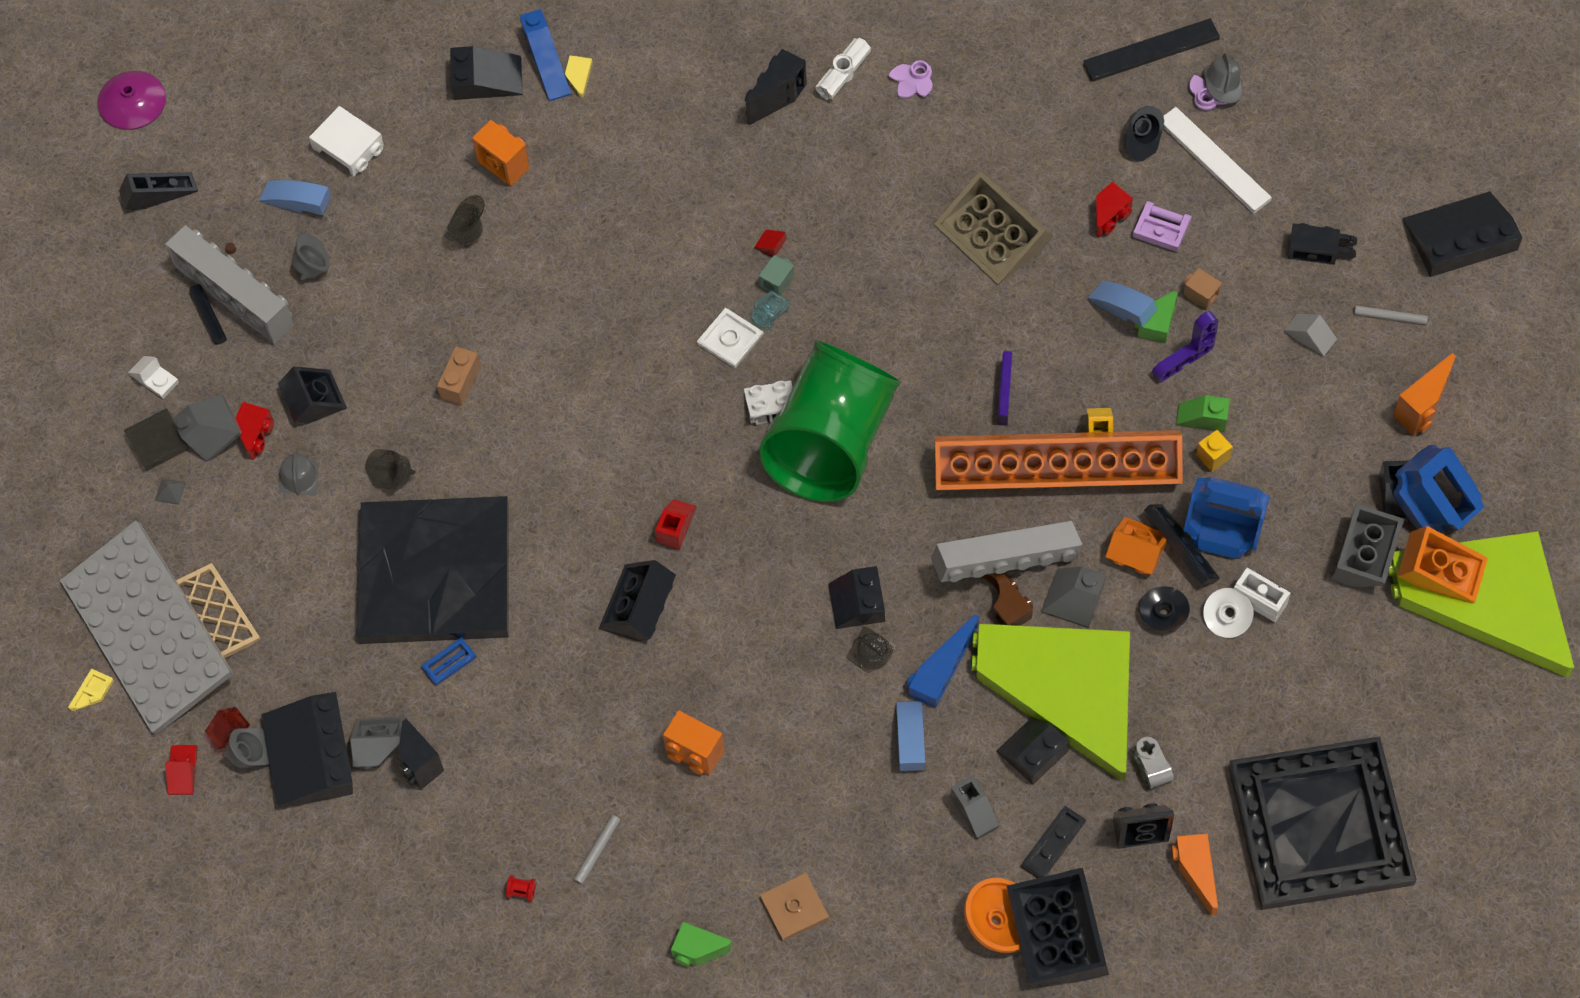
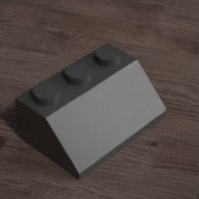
(1367, 548)

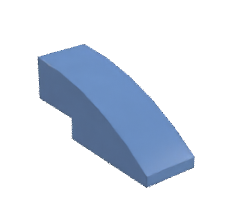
(296, 196)
(1123, 302)
(910, 736)

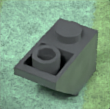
(974, 806)

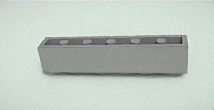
(1006, 551)

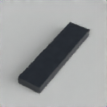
(1182, 544)

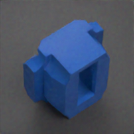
(1424, 500)
(1223, 529)

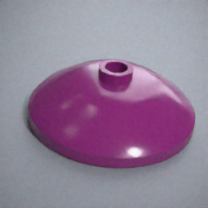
(132, 109)

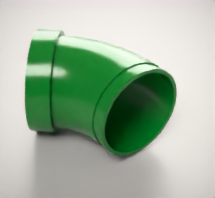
(827, 425)

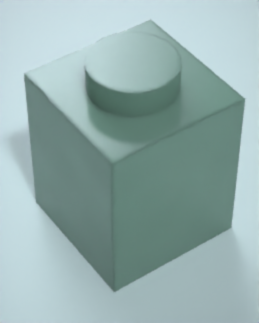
(777, 275)

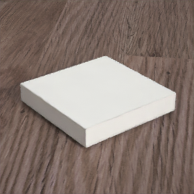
(730, 338)

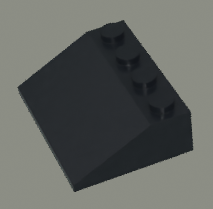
(1463, 233)
(307, 751)
(1057, 928)

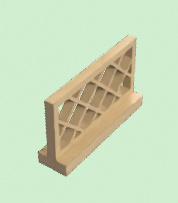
(239, 644)

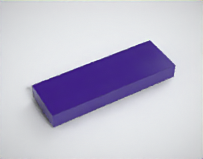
(1005, 388)

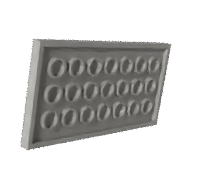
(146, 627)

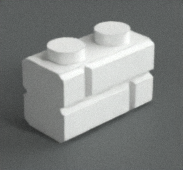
(1264, 595)

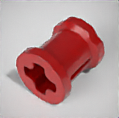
(521, 888)

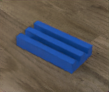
(454, 668)

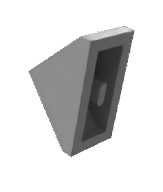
(1312, 332)

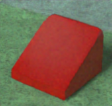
(771, 242)

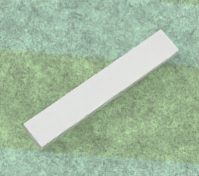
(1215, 160)

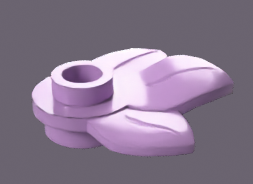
(910, 81)
(1199, 89)

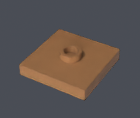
(794, 906)

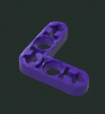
(1201, 343)

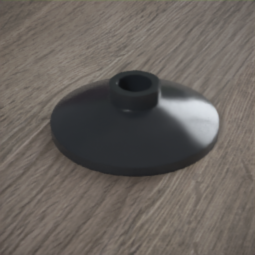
(1164, 599)

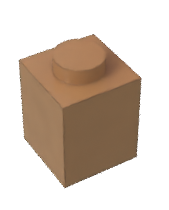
(1202, 288)

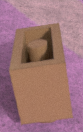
(458, 375)

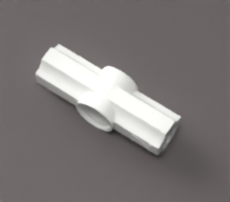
(837, 77)

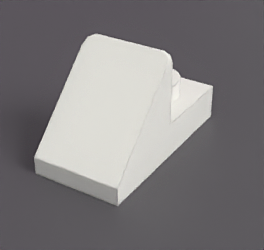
(153, 376)

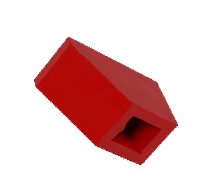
(1110, 207)
(254, 425)
(674, 523)

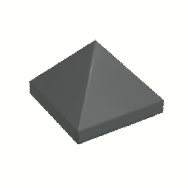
(170, 491)

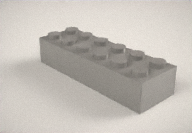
(230, 284)

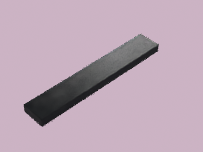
(1151, 49)

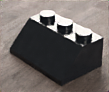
(638, 600)

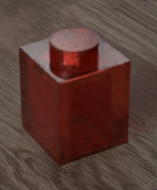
(223, 724)

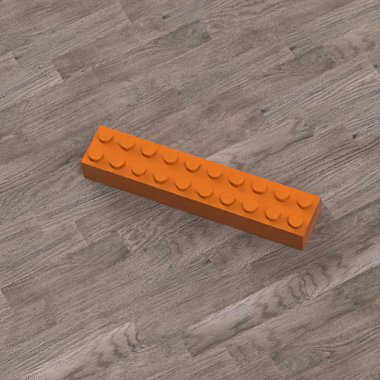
(1058, 460)

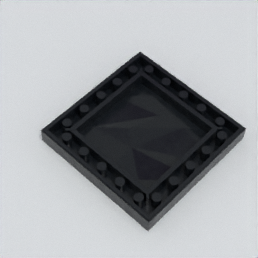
(433, 570)
(1321, 823)

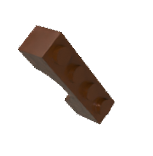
(1011, 605)

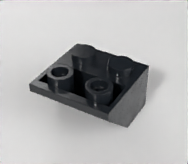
(1388, 485)

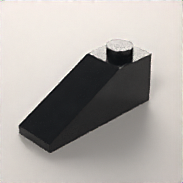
(152, 189)

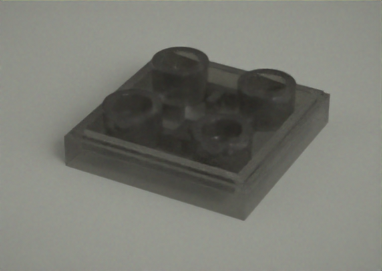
(155, 439)

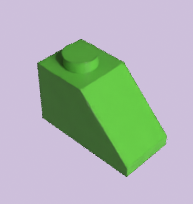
(1159, 324)
(1204, 413)
(698, 946)

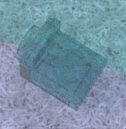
(768, 309)

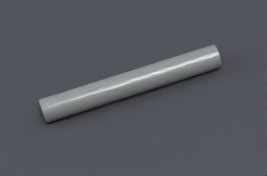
(1391, 315)
(597, 849)

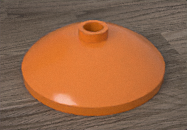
(991, 901)

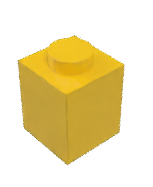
(1099, 420)
(1214, 450)

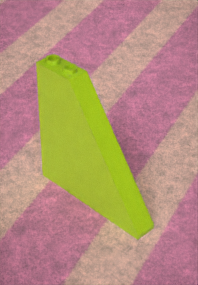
(1513, 605)
(1064, 679)

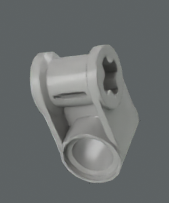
(1154, 766)

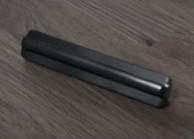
(208, 314)

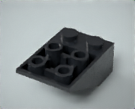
(777, 86)

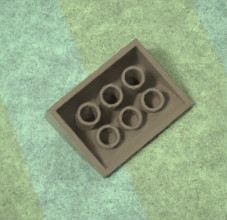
(993, 228)

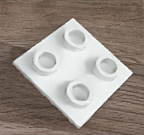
(766, 400)

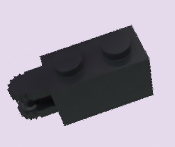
(1320, 244)

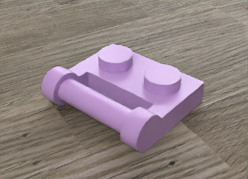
(1159, 231)

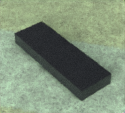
(1053, 843)

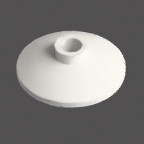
(1216, 616)

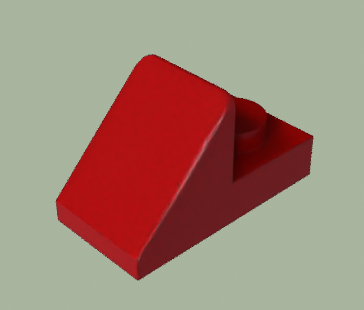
(181, 769)

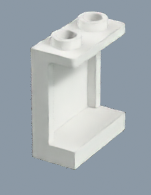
(347, 140)

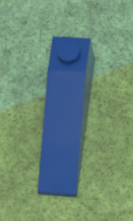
(544, 54)
(936, 672)

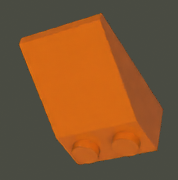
(1419, 402)
(1442, 565)

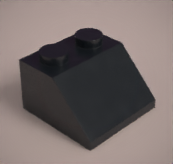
(311, 394)
(857, 598)
(1034, 749)
(417, 757)

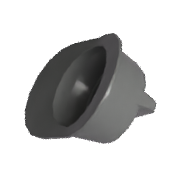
(1224, 80)
(310, 257)
(298, 475)
(247, 748)

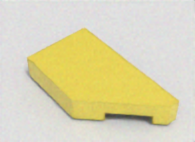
(578, 72)
(92, 690)

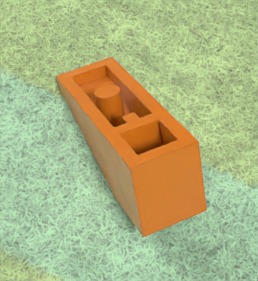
(1195, 864)

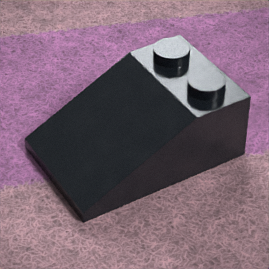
(484, 73)
(1143, 825)

